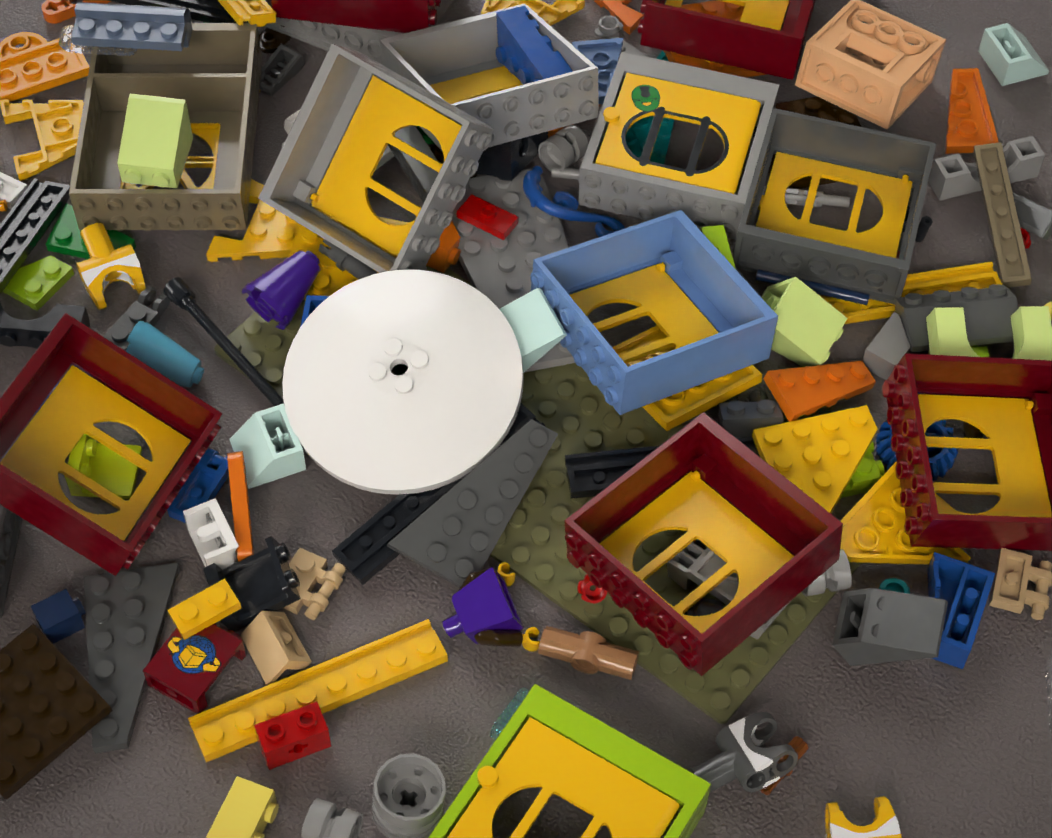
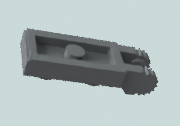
(137, 311)

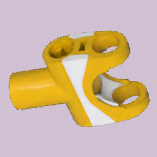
(107, 264)
(883, 826)

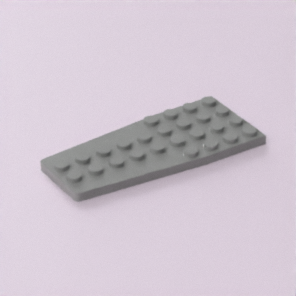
(504, 267)

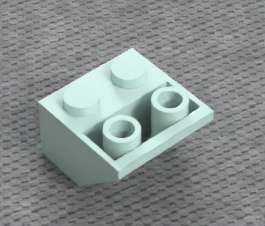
(1010, 55)
(268, 447)

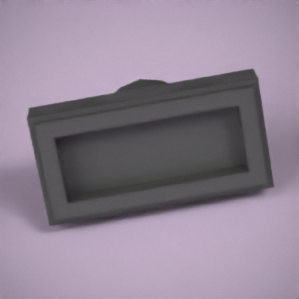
(1033, 217)

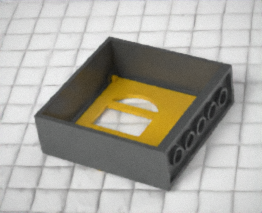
(823, 254)

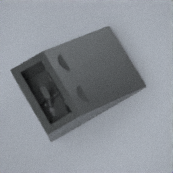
(888, 626)

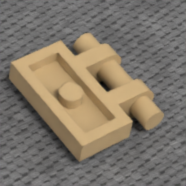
(311, 570)
(1011, 583)

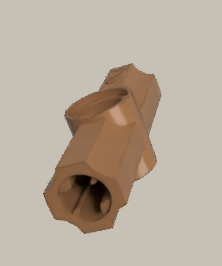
(588, 652)

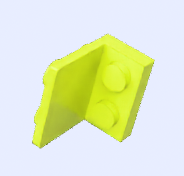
(102, 467)

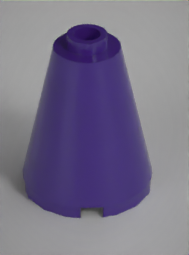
(283, 288)

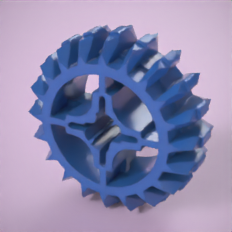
(939, 464)

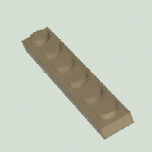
(1002, 215)

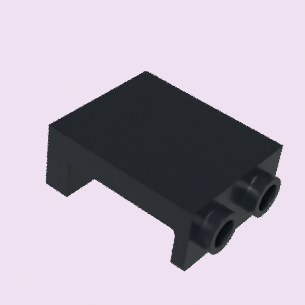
(258, 582)

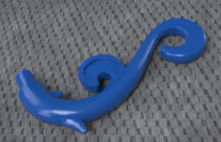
(564, 204)

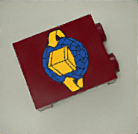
(190, 666)

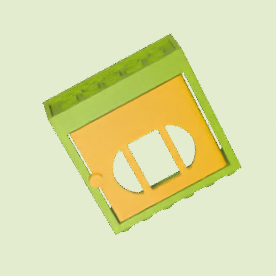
(585, 764)

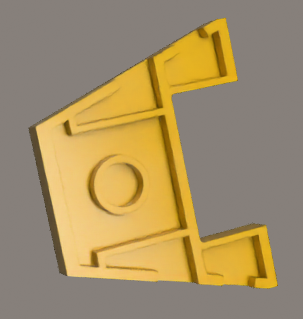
(549, 13)
(56, 129)
(267, 236)

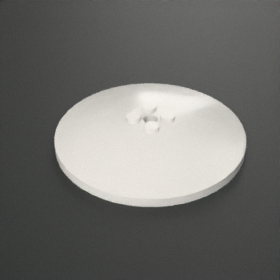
(414, 426)

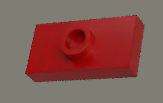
(487, 217)

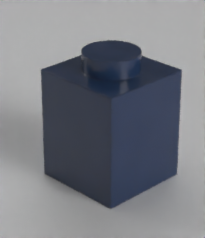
(59, 616)

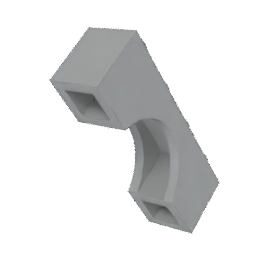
(955, 177)

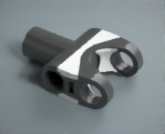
(744, 756)

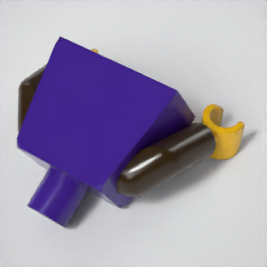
(488, 611)

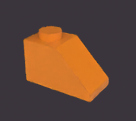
(447, 251)

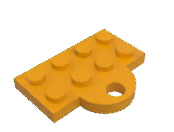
(36, 65)

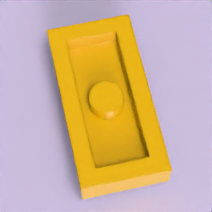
(204, 609)

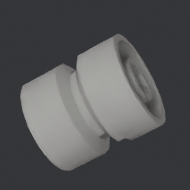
(563, 148)
(836, 578)
(326, 821)

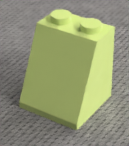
(154, 141)
(804, 323)

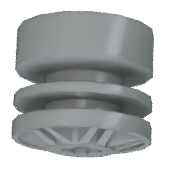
(408, 781)

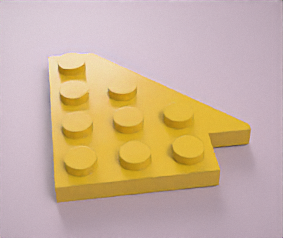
(818, 451)
(876, 530)

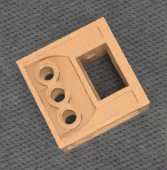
(884, 73)

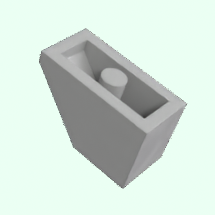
(887, 348)

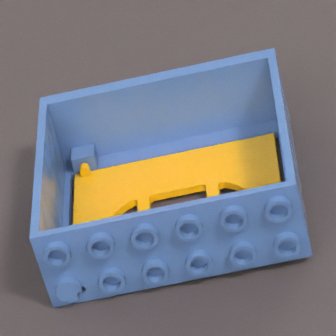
(678, 282)

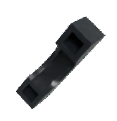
(33, 332)

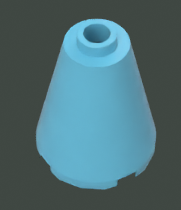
(164, 355)

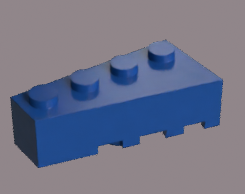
(524, 49)

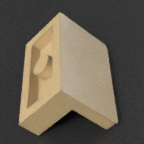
(274, 645)

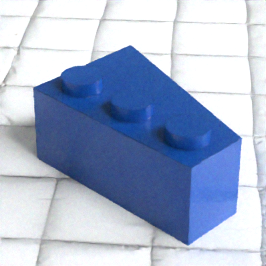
(966, 592)

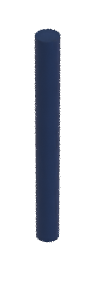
(819, 288)

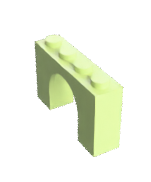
(1029, 327)

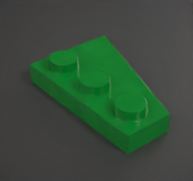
(67, 239)

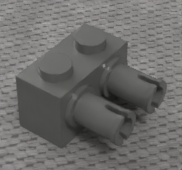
(743, 417)

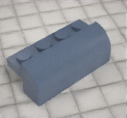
(131, 26)

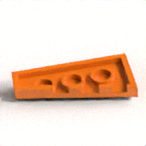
(968, 113)
(812, 387)

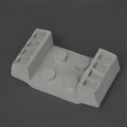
(697, 564)

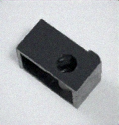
(510, 158)

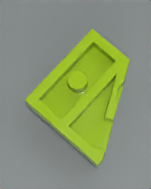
(39, 281)

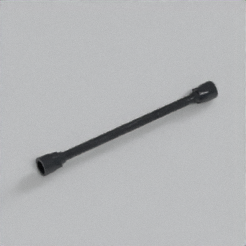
(181, 295)

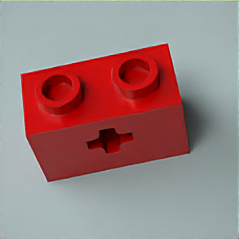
(292, 735)

